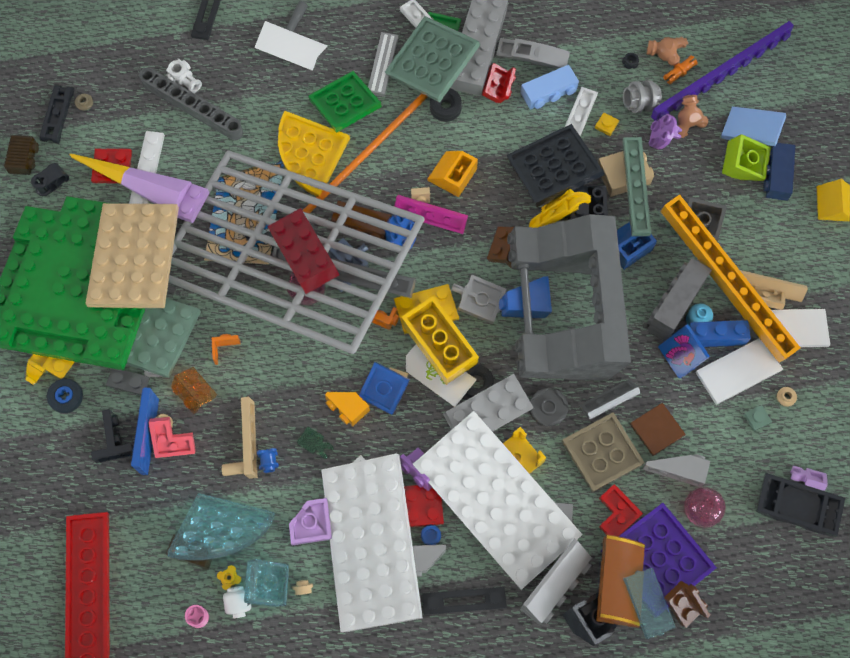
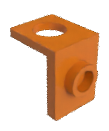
(223, 340)

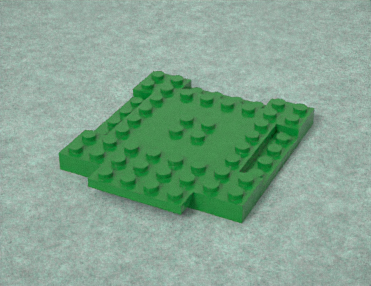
(48, 288)

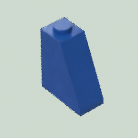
(540, 300)

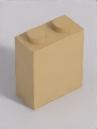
(614, 173)

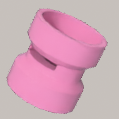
(193, 615)

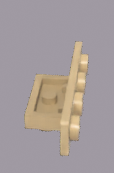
(774, 290)

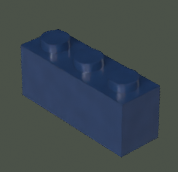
(780, 172)

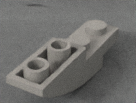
(533, 52)

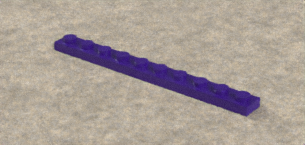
(729, 67)

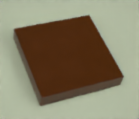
(657, 429)

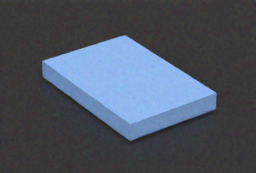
(754, 123)

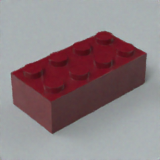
(303, 251)

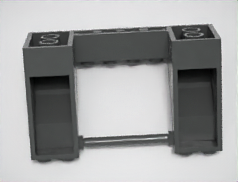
(574, 246)

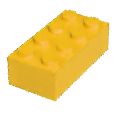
(439, 340)

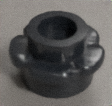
(630, 57)

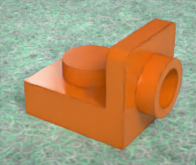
(386, 321)

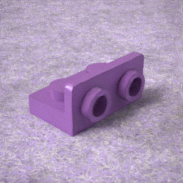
(408, 468)

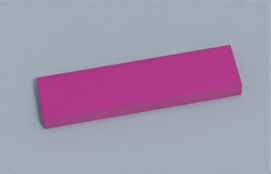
(433, 214)

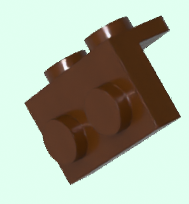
(500, 248)

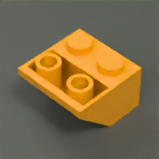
(454, 171)

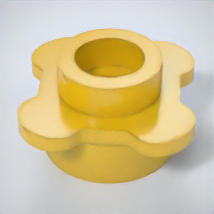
(235, 579)

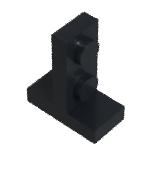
(113, 441)

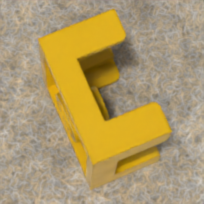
(523, 451)

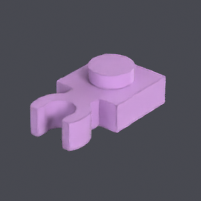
(810, 477)

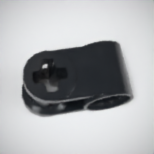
(49, 178)

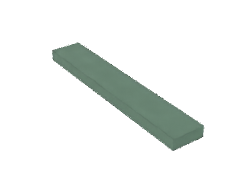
(636, 186)

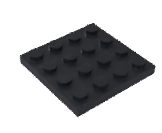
(555, 165)

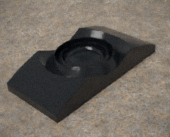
(800, 505)

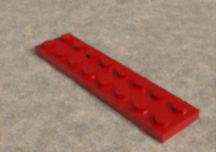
(87, 586)

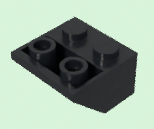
(598, 202)

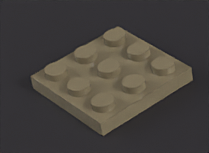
(602, 452)

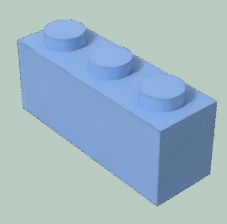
(549, 87)

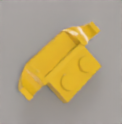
(559, 208)
(39, 364)

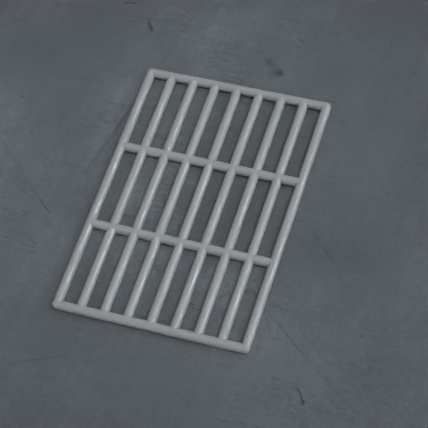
(326, 242)

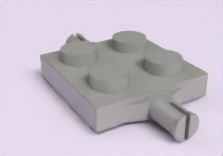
(480, 298)

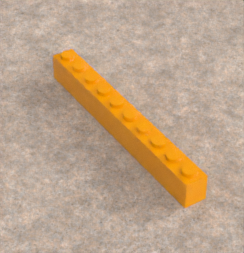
(730, 279)

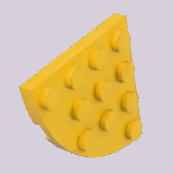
(309, 149)

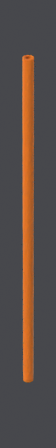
(369, 149)

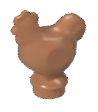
(667, 49)
(690, 115)

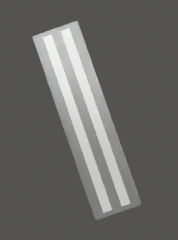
(384, 57)

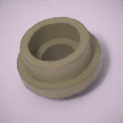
(85, 105)

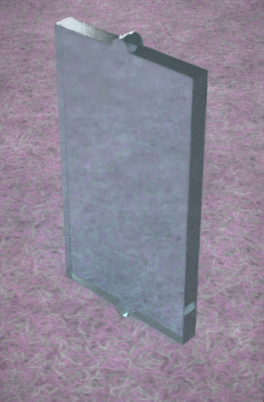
(649, 603)

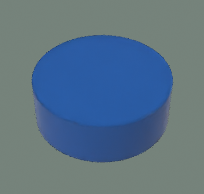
(430, 535)

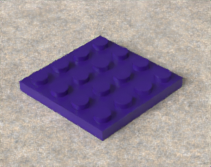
(669, 550)

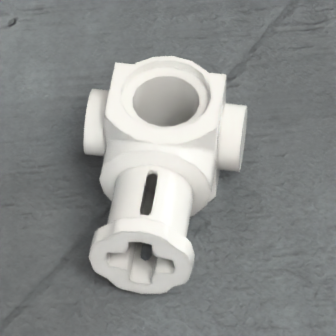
(183, 77)

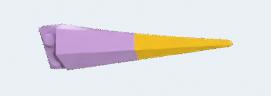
(153, 186)

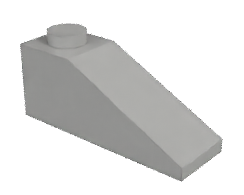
(687, 469)

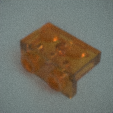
(192, 389)

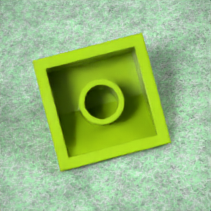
(746, 159)

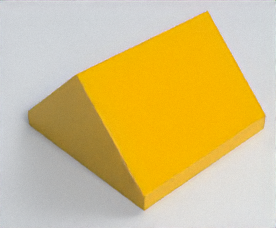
(834, 201)

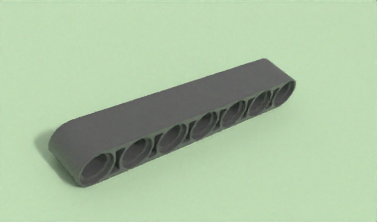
(186, 97)

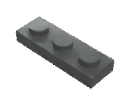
(609, 399)

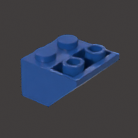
(633, 247)

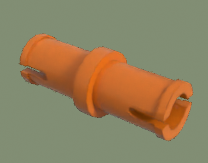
(680, 69)

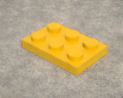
(441, 294)

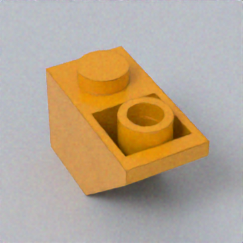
(350, 406)

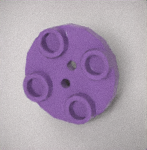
(664, 131)

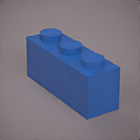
(722, 333)

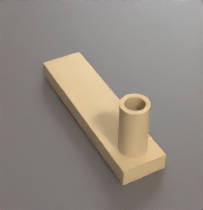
(249, 464)

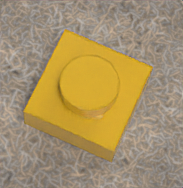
(606, 124)

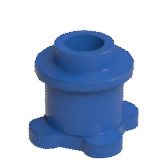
(267, 460)

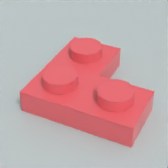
(167, 444)

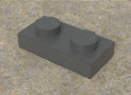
(127, 381)

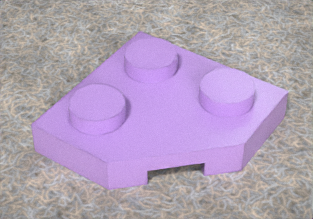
(311, 523)

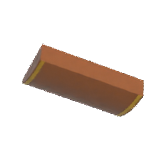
(619, 560)

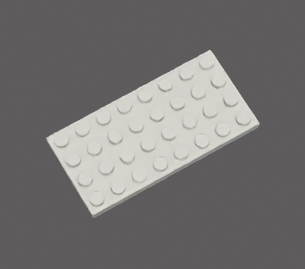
(497, 499)
(371, 544)

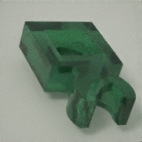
(313, 441)

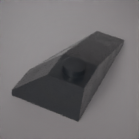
(584, 623)

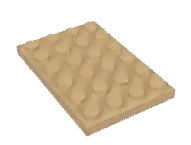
(132, 256)

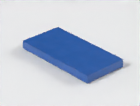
(143, 441)

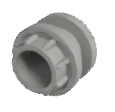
(641, 96)

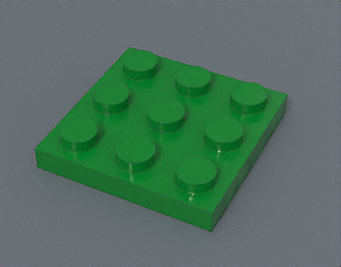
(344, 101)

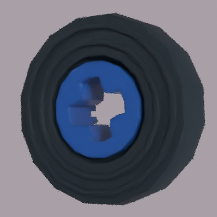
(72, 401)

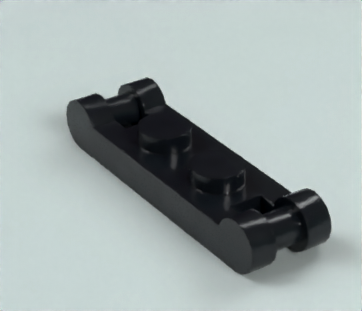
(56, 113)

